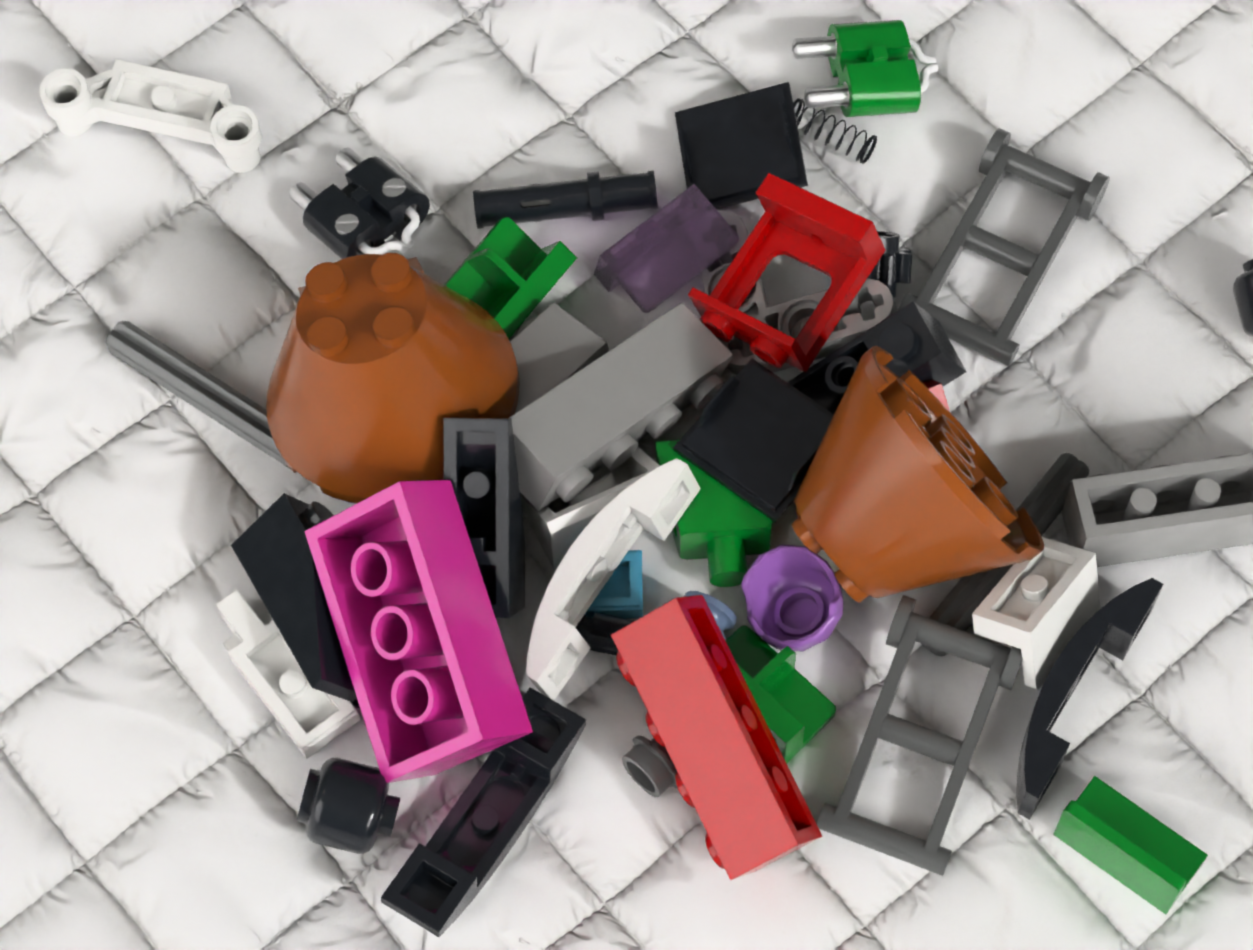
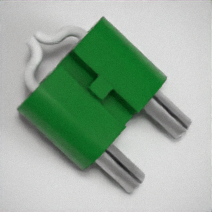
(870, 68)

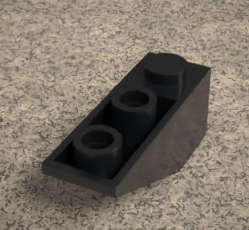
(908, 335)

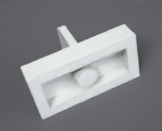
(1041, 606)

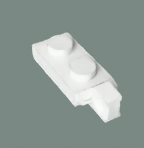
(274, 674)

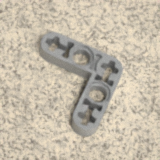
(790, 312)

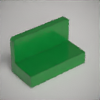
(1129, 844)

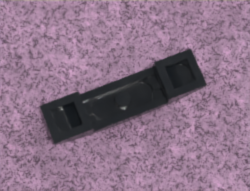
(1110, 629)
(485, 820)

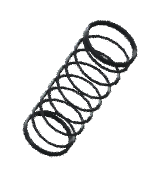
(866, 143)

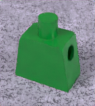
(717, 526)

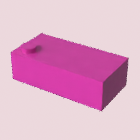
(417, 630)

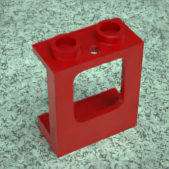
(811, 233)

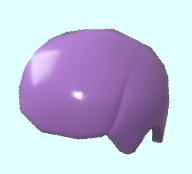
(792, 598)

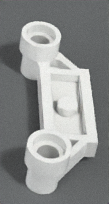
(156, 103)

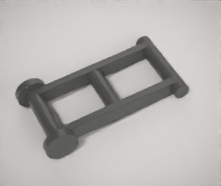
(996, 161)
(904, 632)

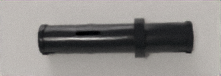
(567, 199)

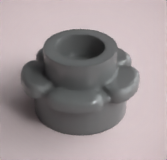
(650, 766)

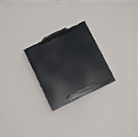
(739, 141)
(757, 438)

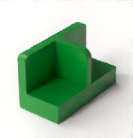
(510, 273)
(785, 698)

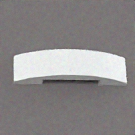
(649, 504)

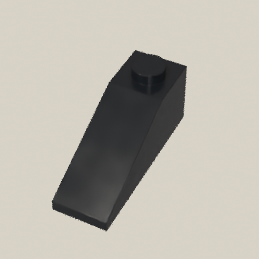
(486, 486)
(286, 579)

